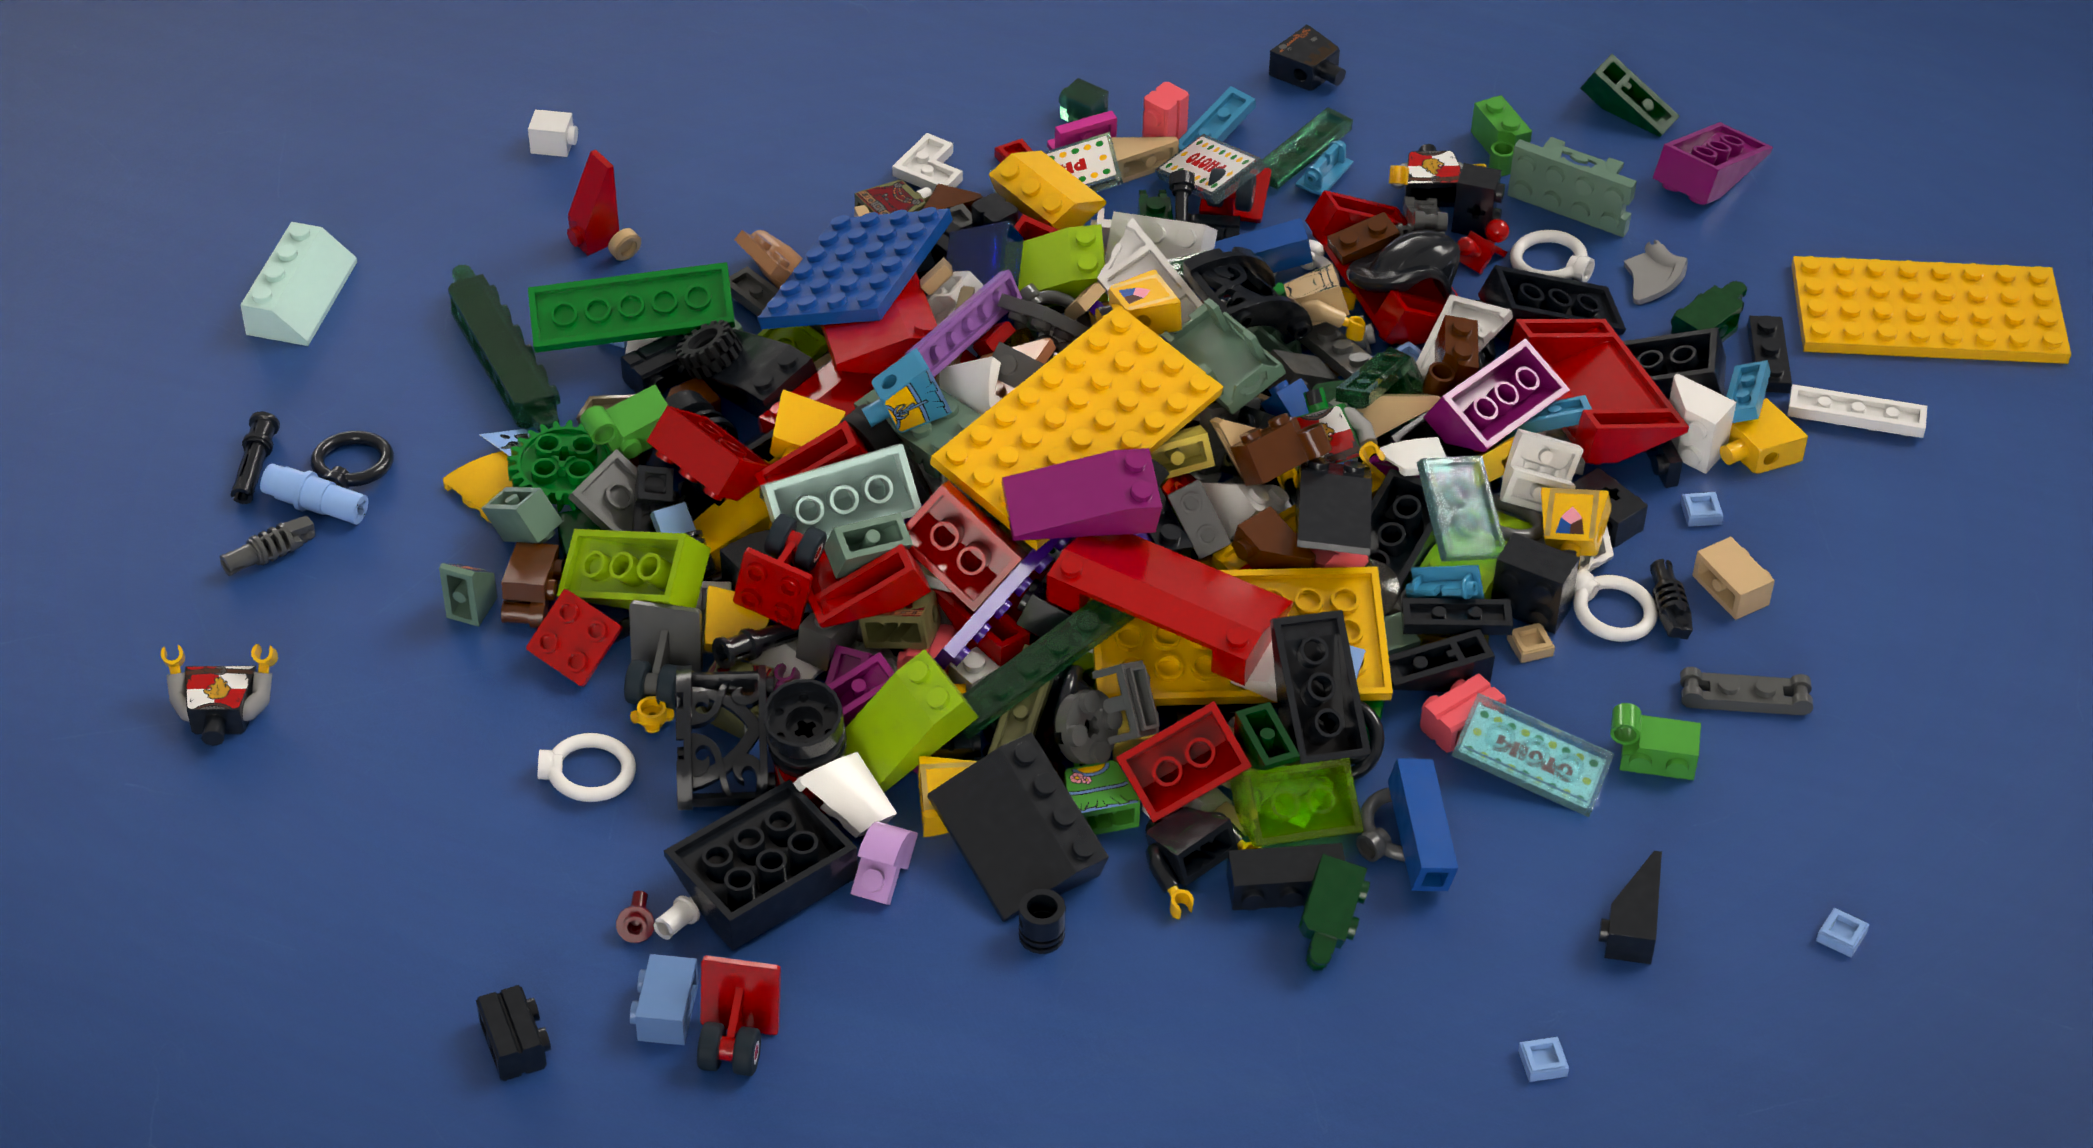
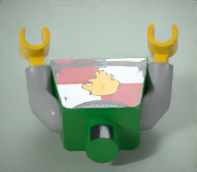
(1346, 430)

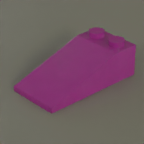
(1708, 162)
(1085, 497)

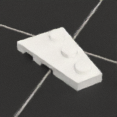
(1490, 322)

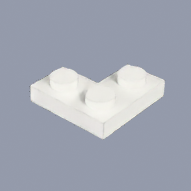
(925, 164)

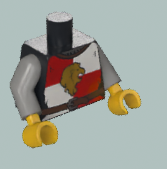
(1429, 175)
(219, 697)

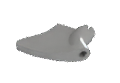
(1655, 272)

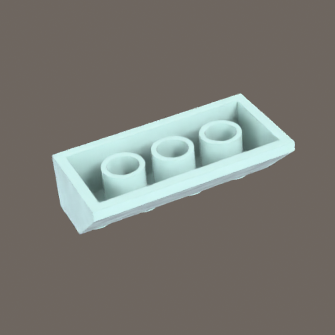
(297, 285)
(846, 491)

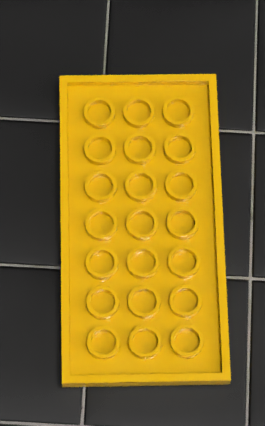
(1929, 309)
(1098, 395)
(1182, 668)

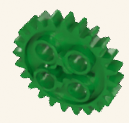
(555, 461)

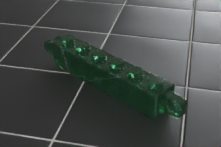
(502, 350)

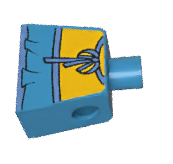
(907, 395)

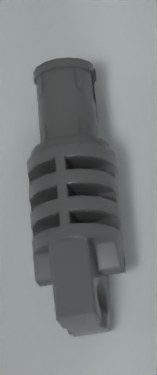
(269, 545)

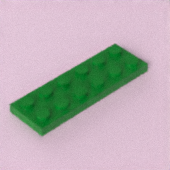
(629, 307)

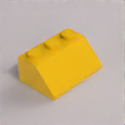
(1045, 190)

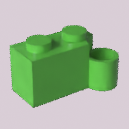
(1498, 130)
(626, 423)
(1655, 743)

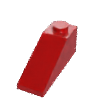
(594, 206)

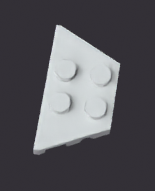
(1138, 255)

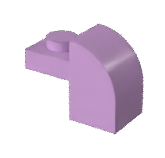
(882, 855)

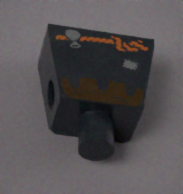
(1306, 60)

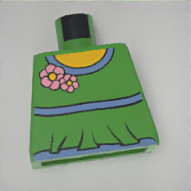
(1103, 796)

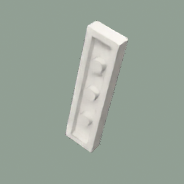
(1857, 411)

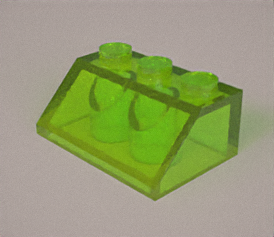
(1297, 802)

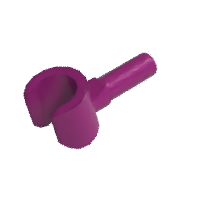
(779, 671)

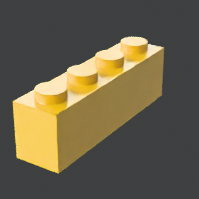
(733, 521)

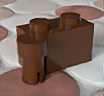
(530, 583)

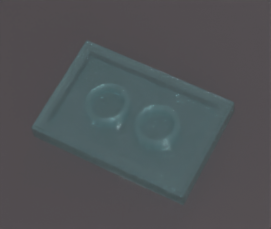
(1461, 508)

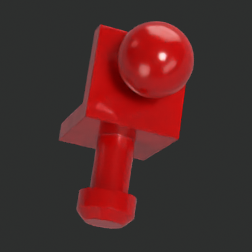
(1478, 251)

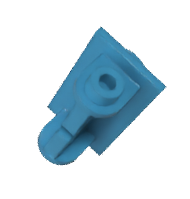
(1326, 169)
(1446, 582)

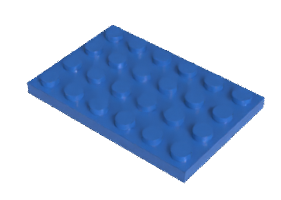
(856, 268)

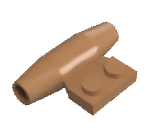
(771, 255)

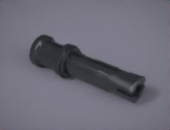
(256, 447)
(751, 643)

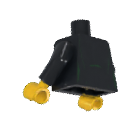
(1187, 848)

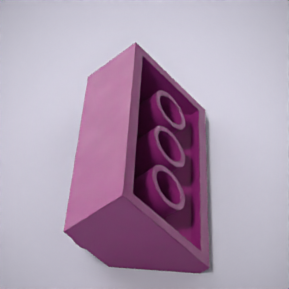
(1496, 399)

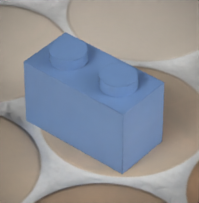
(665, 999)

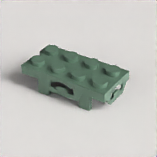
(1572, 190)
(1226, 354)
(931, 436)

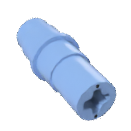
(313, 493)

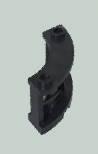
(1252, 292)
(697, 690)

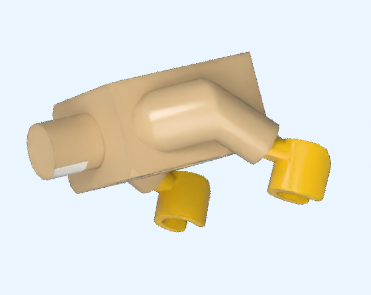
(1326, 300)

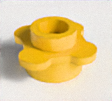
(651, 714)

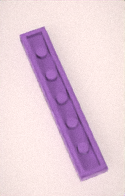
(966, 323)

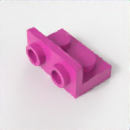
(1084, 129)

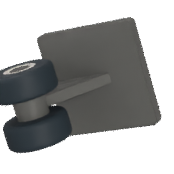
(661, 640)

